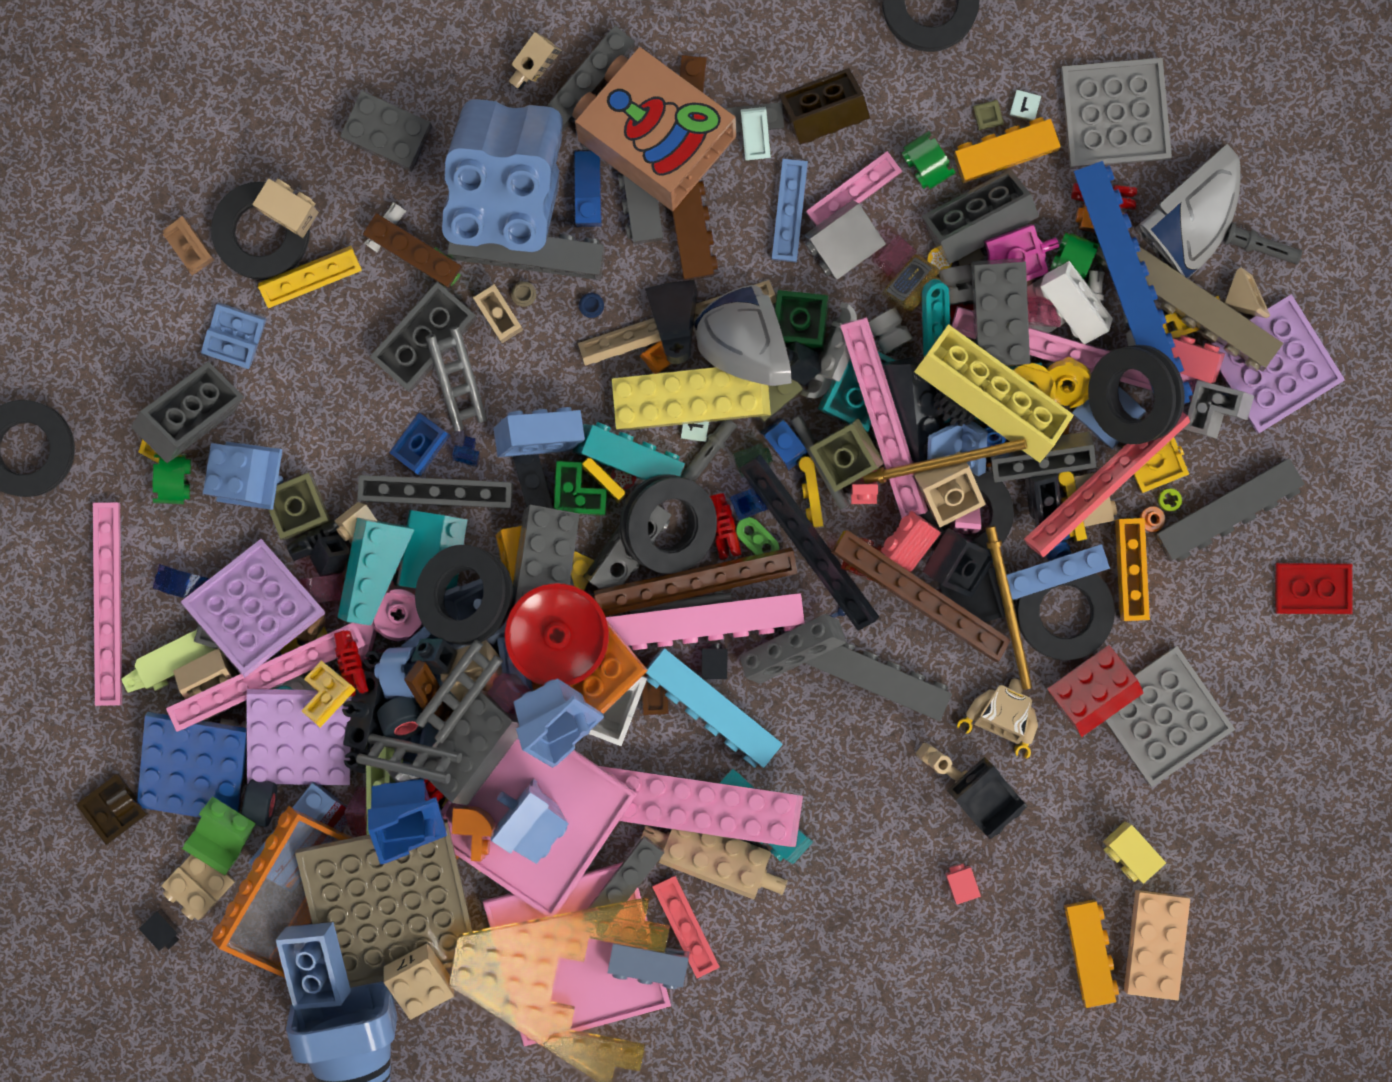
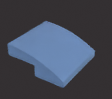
(233, 335)
(1085, 416)

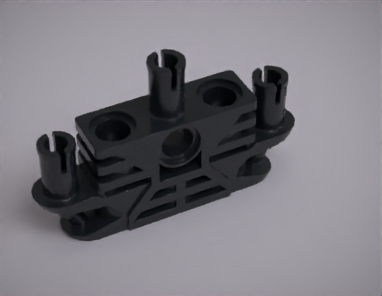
(363, 714)

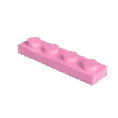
(856, 188)

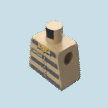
(541, 52)

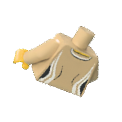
(1005, 714)

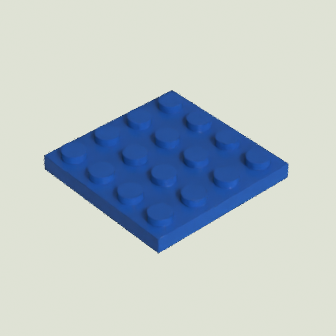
(190, 765)

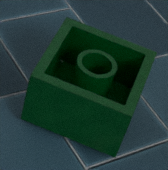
(802, 318)

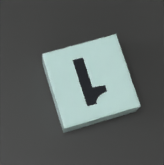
(1025, 105)
(695, 431)

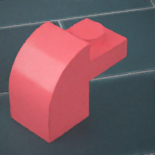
(863, 493)

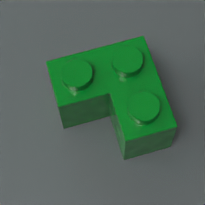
(573, 498)

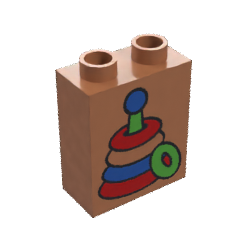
(654, 127)

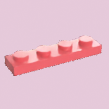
(686, 926)

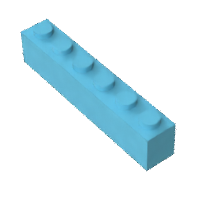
(713, 708)

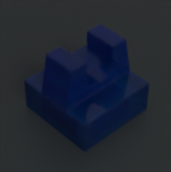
(467, 454)

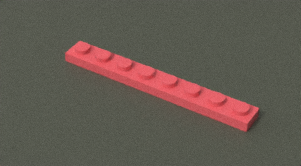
(1096, 491)

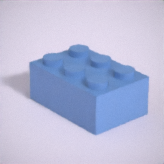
(538, 432)
(313, 965)

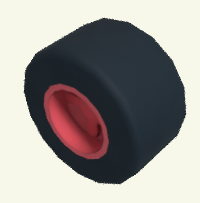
(399, 717)
(260, 802)

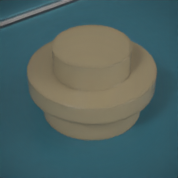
(523, 294)

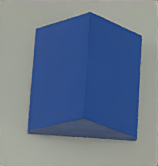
(419, 444)

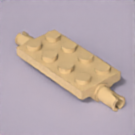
(717, 860)

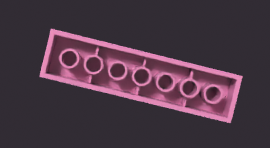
(709, 621)
(711, 808)

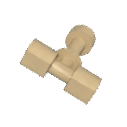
(938, 761)

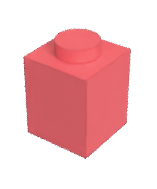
(962, 883)

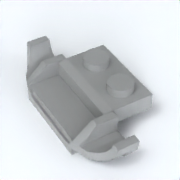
(834, 357)

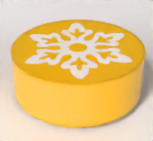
(938, 260)

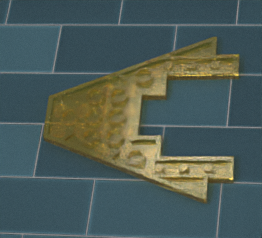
(514, 972)

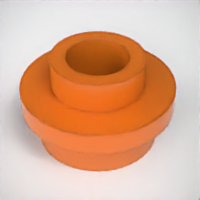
(1147, 513)

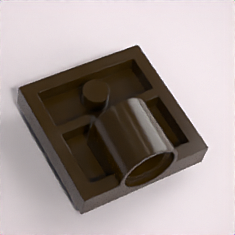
(111, 809)

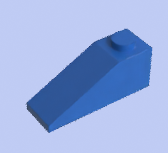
(587, 189)

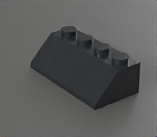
(913, 403)

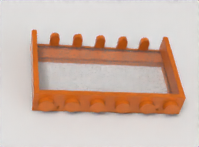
(272, 893)

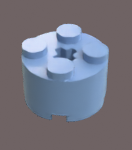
(393, 669)

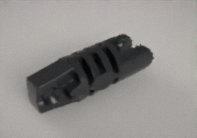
(305, 544)

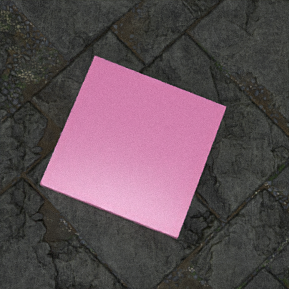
(589, 801)
(585, 984)

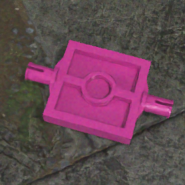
(1022, 244)

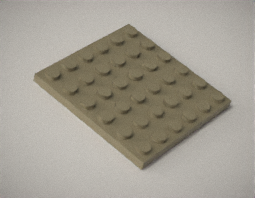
(388, 906)

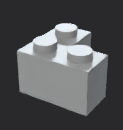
(1211, 403)

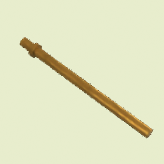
(883, 474)
(994, 546)

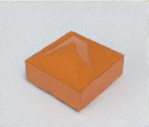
(655, 358)

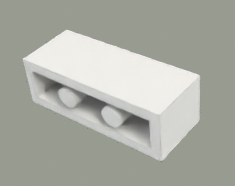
(1076, 303)

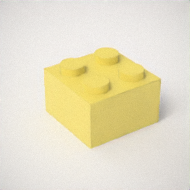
(1133, 852)

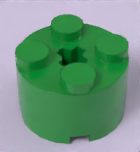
(928, 160)
(1077, 251)
(170, 480)

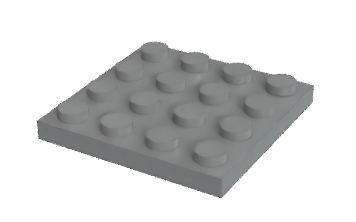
(1116, 112)
(1170, 719)

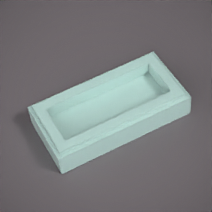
(755, 133)

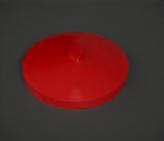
(557, 634)

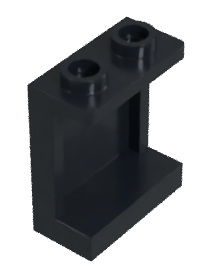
(985, 602)
(987, 798)

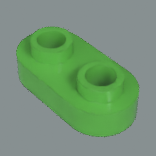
(758, 538)

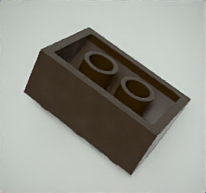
(825, 106)

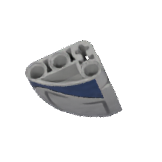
(1196, 215)
(744, 337)

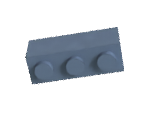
(649, 965)

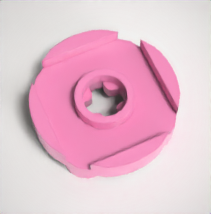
(401, 629)

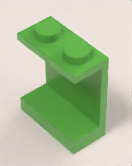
(219, 836)

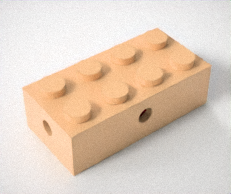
(1156, 945)

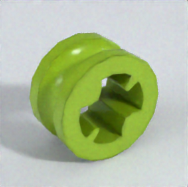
(1167, 507)

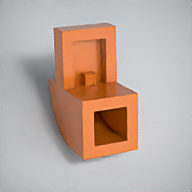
(474, 822)

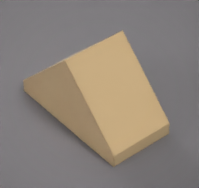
(1245, 295)

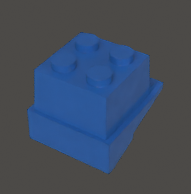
(403, 819)

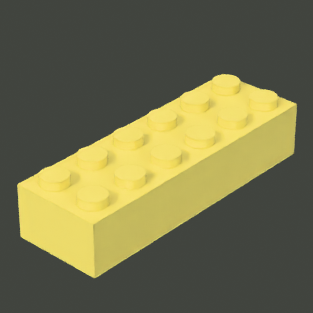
(994, 393)
(686, 398)

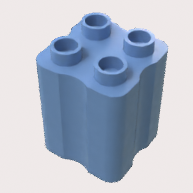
(502, 175)

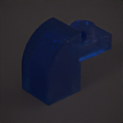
(747, 504)
(177, 581)

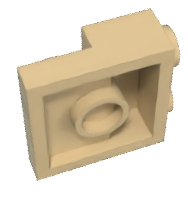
(196, 887)

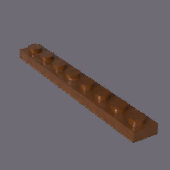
(696, 581)
(920, 596)

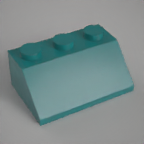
(430, 536)

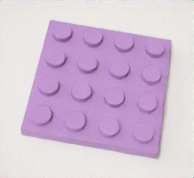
(1294, 375)
(252, 608)
(291, 747)

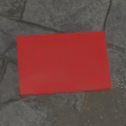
(1313, 588)

